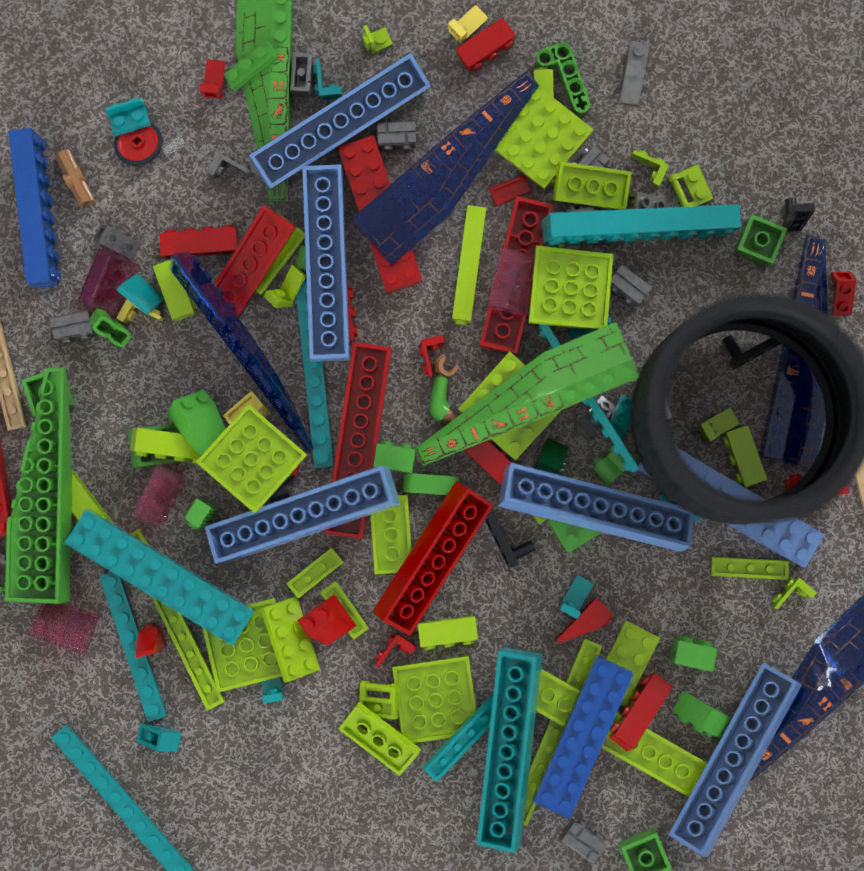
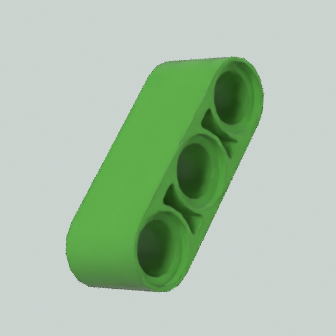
(428, 483)

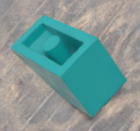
(158, 738)

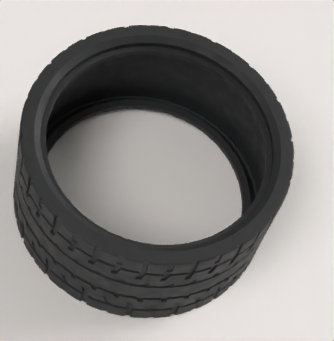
(833, 361)

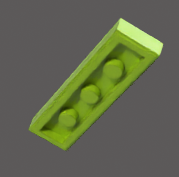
(750, 568)

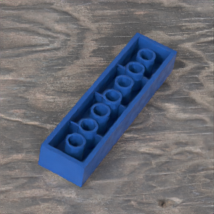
(34, 208)
(582, 736)

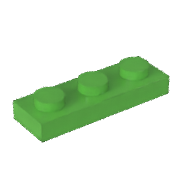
(250, 65)

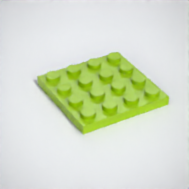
(542, 137)
(570, 288)
(516, 440)
(251, 458)
(249, 659)
(434, 698)

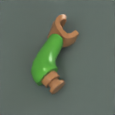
(438, 404)

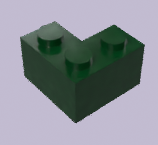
(552, 457)

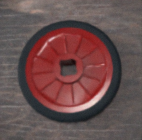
(145, 151)

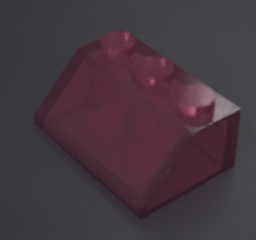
(104, 279)
(512, 282)
(158, 496)
(64, 626)

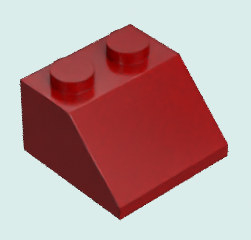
(327, 621)

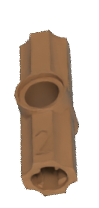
(74, 178)

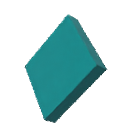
(141, 294)

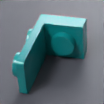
(331, 91)
(622, 415)
(576, 596)
(272, 690)

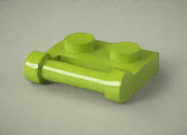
(695, 185)
(383, 707)

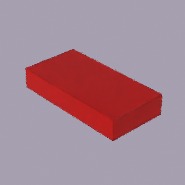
(509, 190)

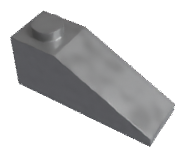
(634, 72)

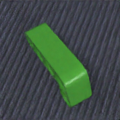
(567, 80)

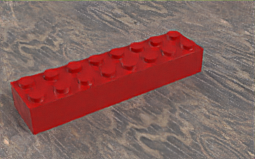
(367, 181)
(504, 329)
(432, 558)

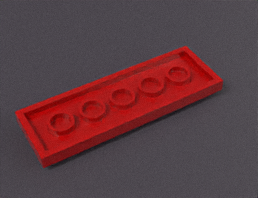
(254, 258)

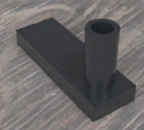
(797, 214)
(741, 358)
(509, 555)

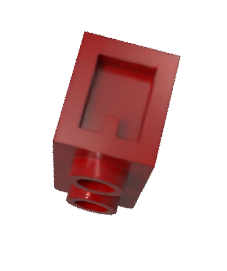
(213, 79)
(844, 293)
(433, 343)
(404, 645)

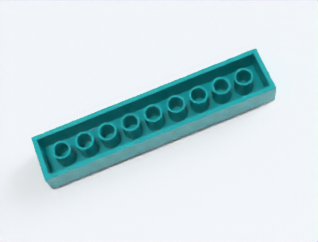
(640, 224)
(160, 576)
(509, 749)

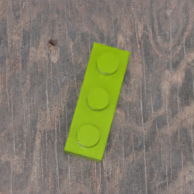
(315, 573)
(361, 625)

